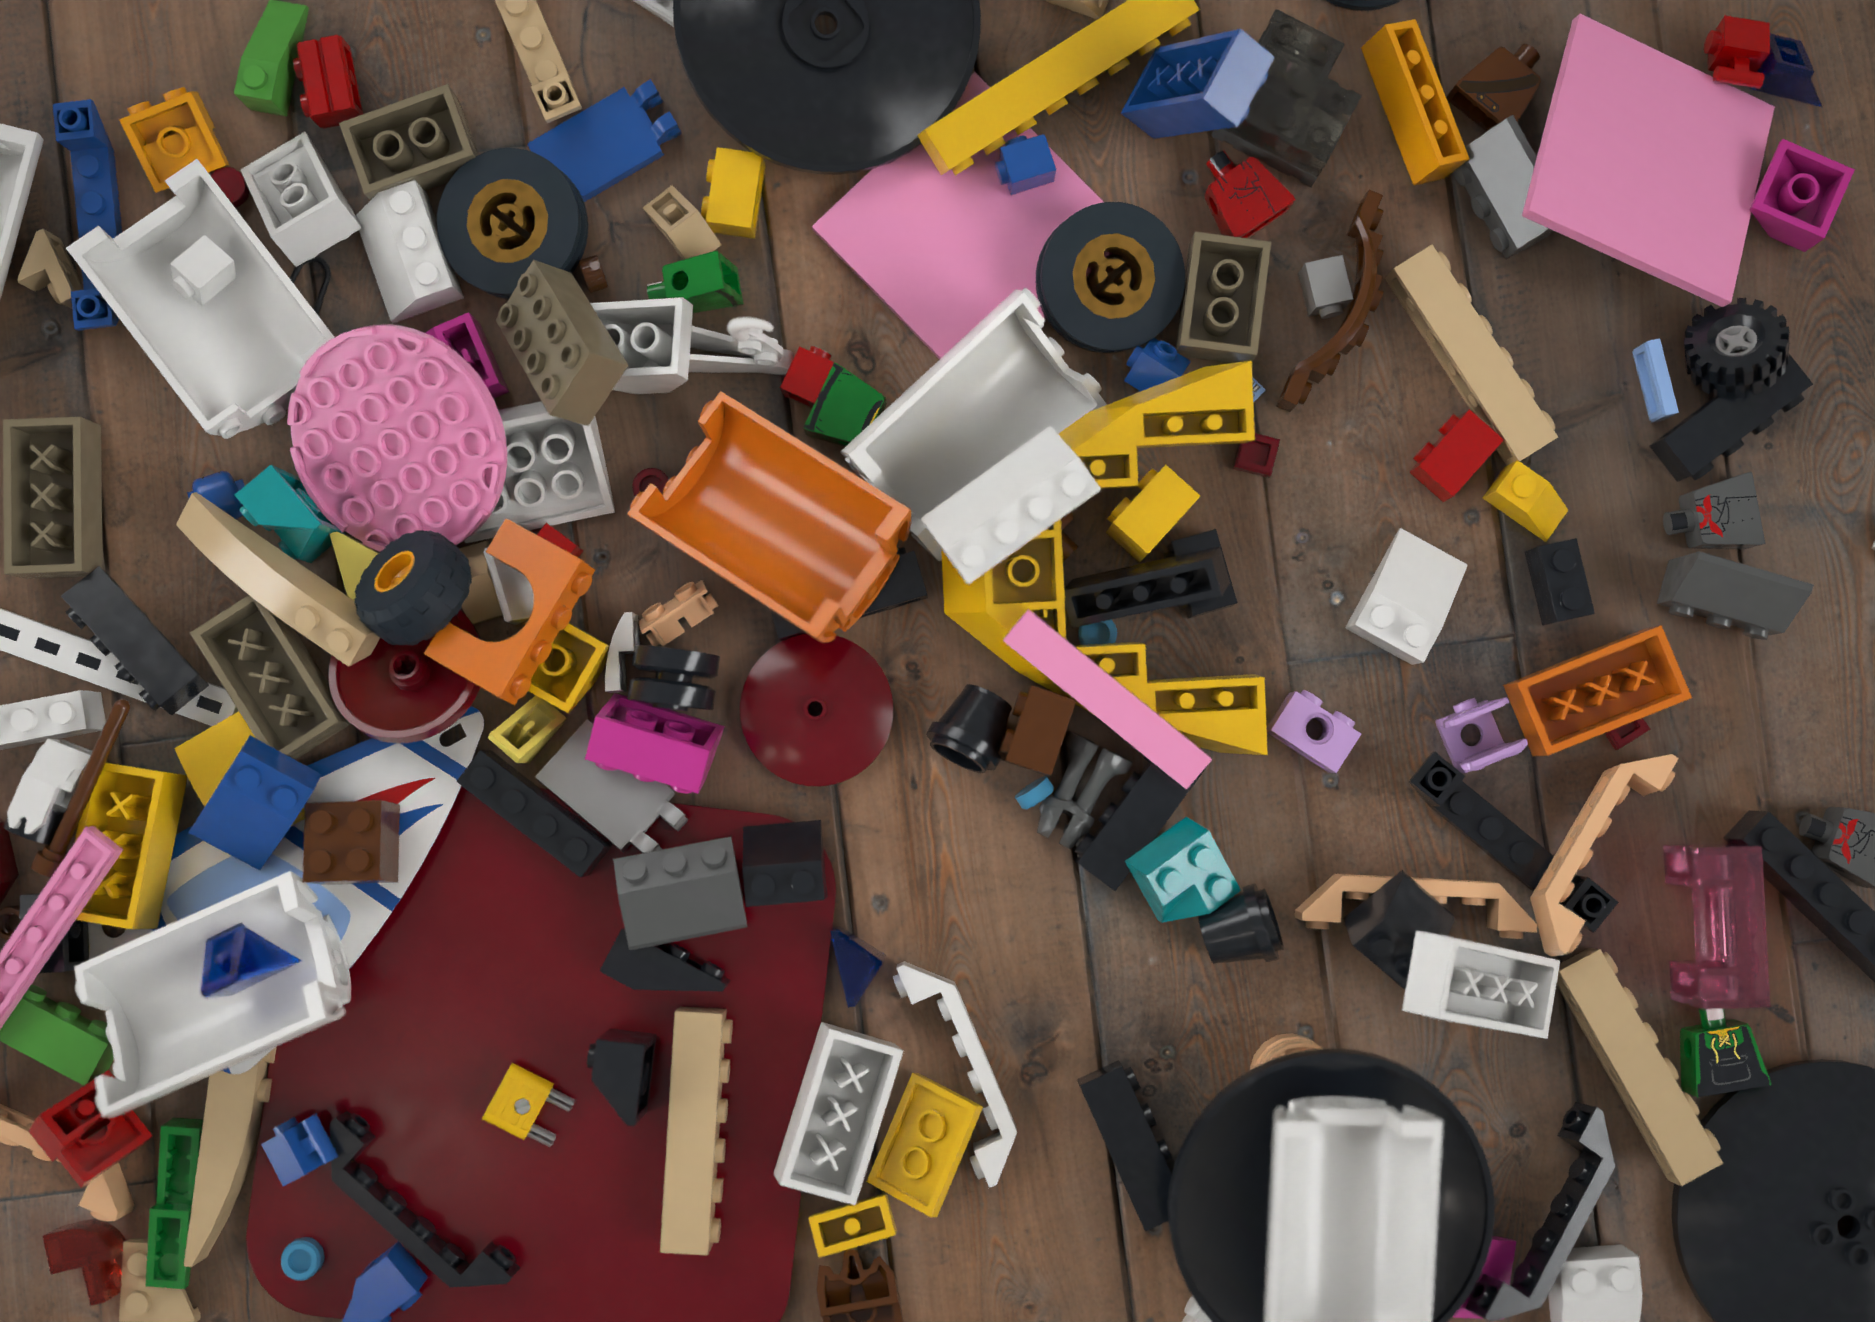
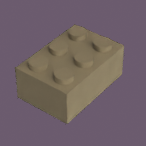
(410, 141)
(1223, 298)

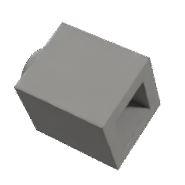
(1325, 287)

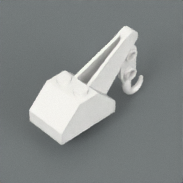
(658, 339)

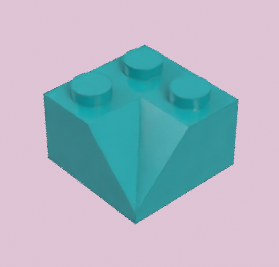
(282, 505)
(1183, 873)

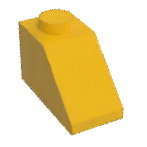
(1527, 499)

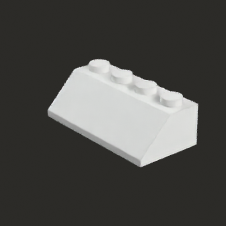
(1010, 504)

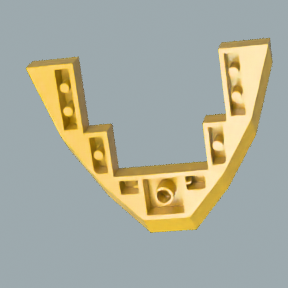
(1190, 410)

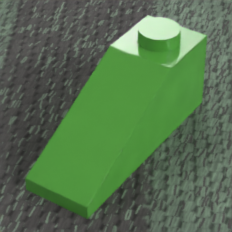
(266, 65)

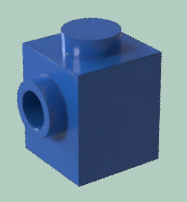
(1025, 164)
(1154, 365)

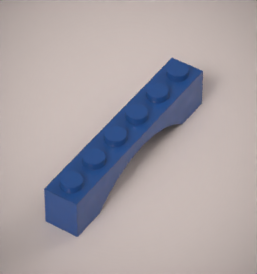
(385, 1285)

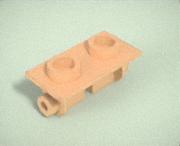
(664, 618)

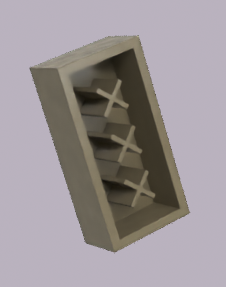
(561, 343)
(52, 497)
(270, 677)

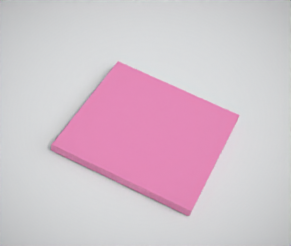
(1649, 161)
(948, 243)

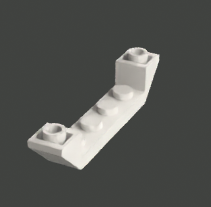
(991, 1151)

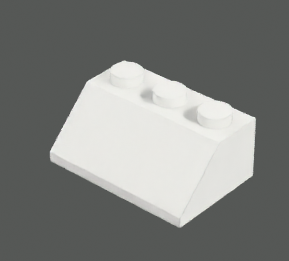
(406, 252)

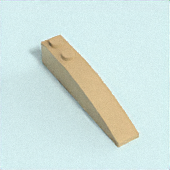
(278, 581)
(225, 1151)

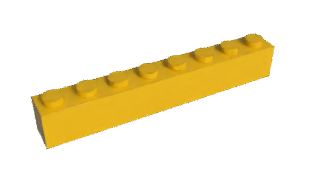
(1050, 78)

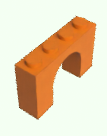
(508, 665)

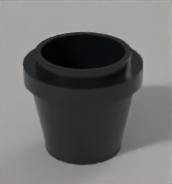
(972, 729)
(1242, 928)

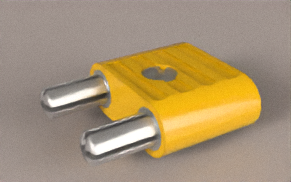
(520, 1101)

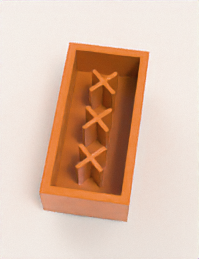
(1597, 691)

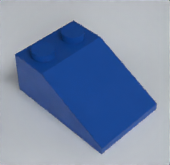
(255, 803)

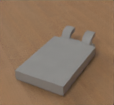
(609, 800)

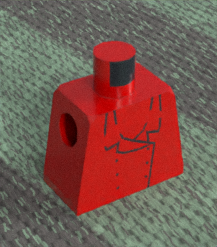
(1244, 196)

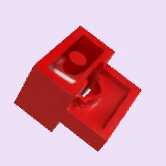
(66, 1129)

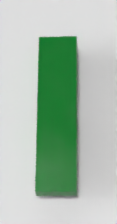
(172, 1212)

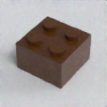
(1038, 730)
(351, 842)

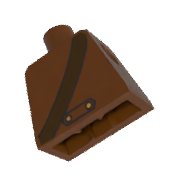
(1497, 87)

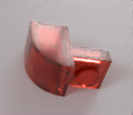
(94, 1248)

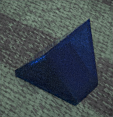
(1788, 71)
(240, 960)
(856, 962)

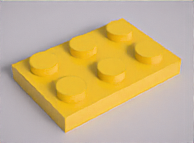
(924, 1144)

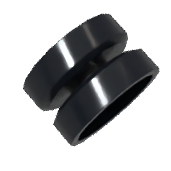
(673, 680)

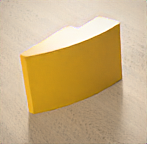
(212, 753)

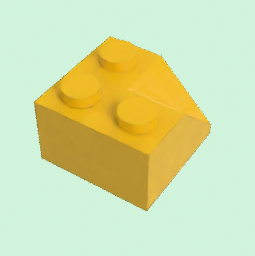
(1152, 513)
(570, 668)

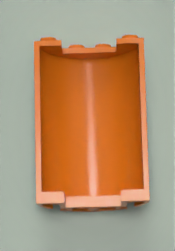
(778, 520)

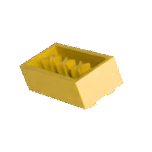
(142, 816)

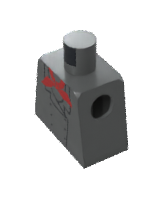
(1719, 516)
(1844, 842)

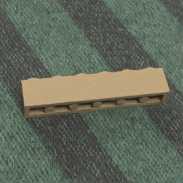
(1471, 354)
(1637, 1067)
(694, 1129)

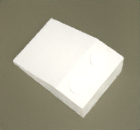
(299, 200)
(1408, 598)
(1597, 1286)

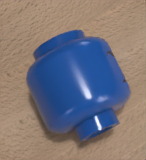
(221, 491)

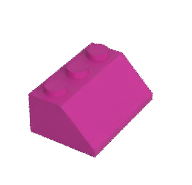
(653, 743)

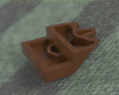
(858, 1293)

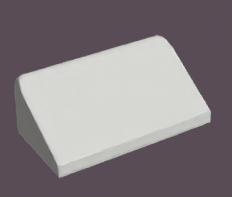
(512, 590)

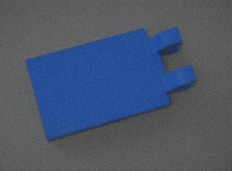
(608, 140)

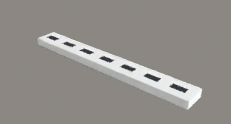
(85, 661)

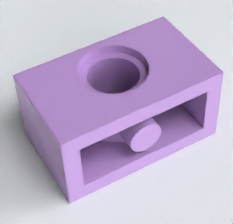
(1290, 729)

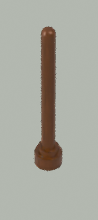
(50, 858)

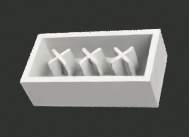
(1481, 985)
(838, 1113)

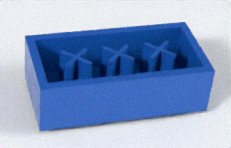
(1198, 85)

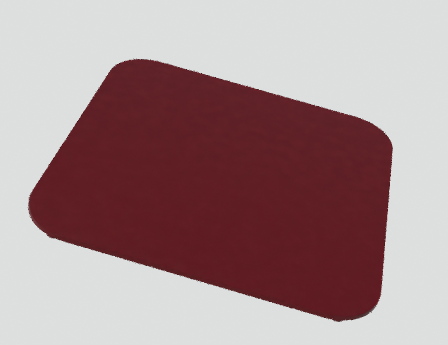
(501, 967)

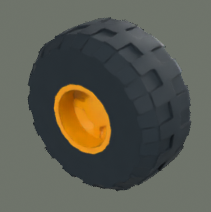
(413, 588)

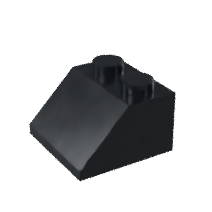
(784, 863)
(1387, 924)
(623, 1071)

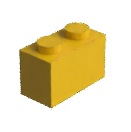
(734, 192)
(852, 1225)

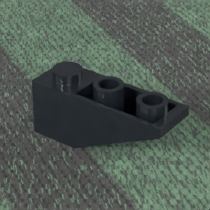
(661, 968)

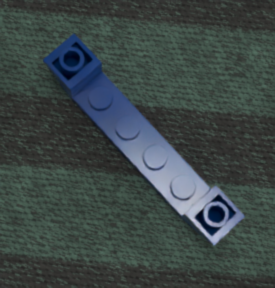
(96, 196)

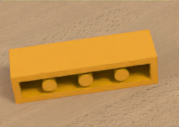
(1414, 102)

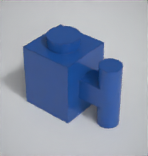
(298, 1148)

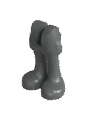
(1081, 821)

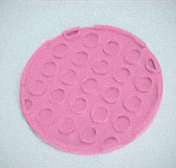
(396, 436)

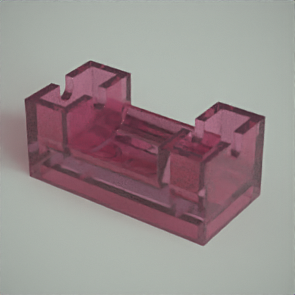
(1727, 926)

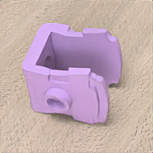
(1490, 746)

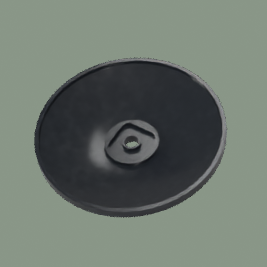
(833, 97)
(1225, 1179)
(1764, 1223)

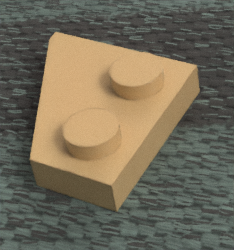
(149, 1303)

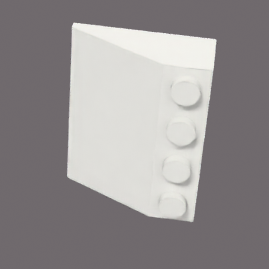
(551, 473)

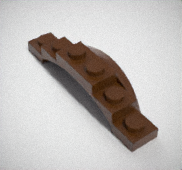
(1365, 299)

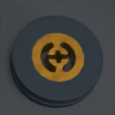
(482, 189)
(1081, 244)

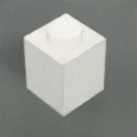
(202, 271)

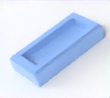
(1655, 380)

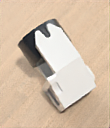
(46, 790)

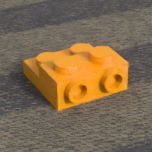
(172, 136)

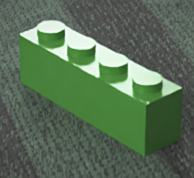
(58, 1036)

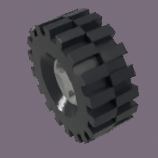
(1719, 336)

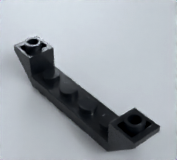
(1501, 839)
(350, 1138)
(1569, 1210)

